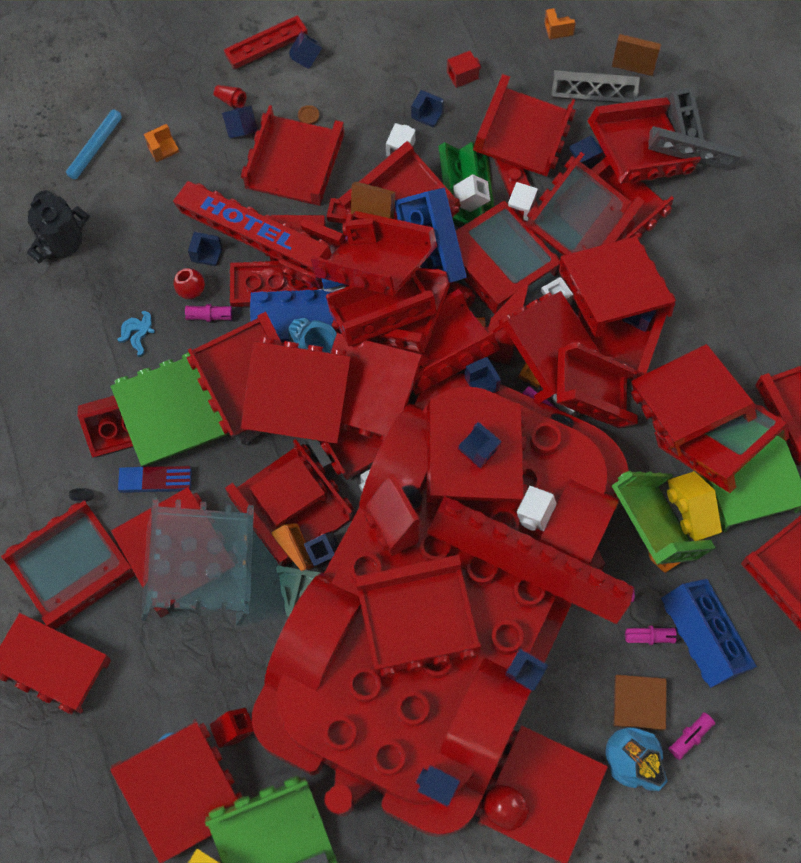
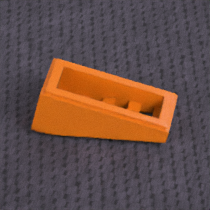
(292, 542)

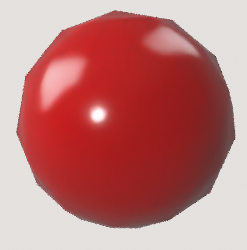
(189, 283)

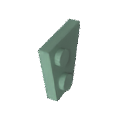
(293, 584)

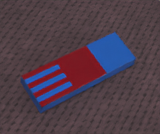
(154, 479)

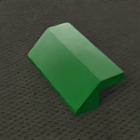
(459, 165)

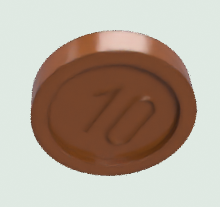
(308, 114)

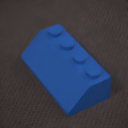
(433, 210)
(286, 306)
(708, 632)

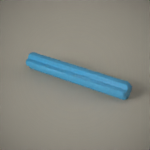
(94, 144)

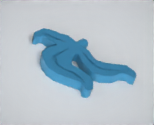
(142, 327)

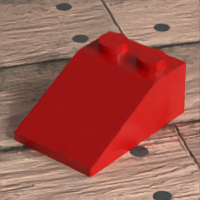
(504, 341)
(393, 517)

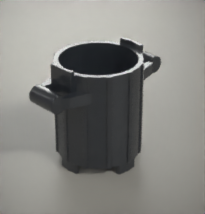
(55, 228)

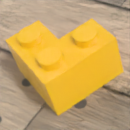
(697, 504)

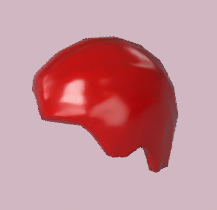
(505, 807)

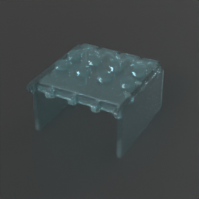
(198, 558)

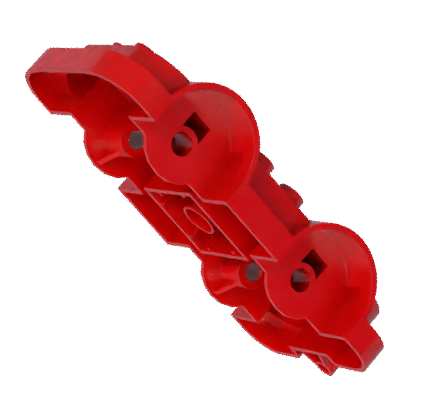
(380, 731)

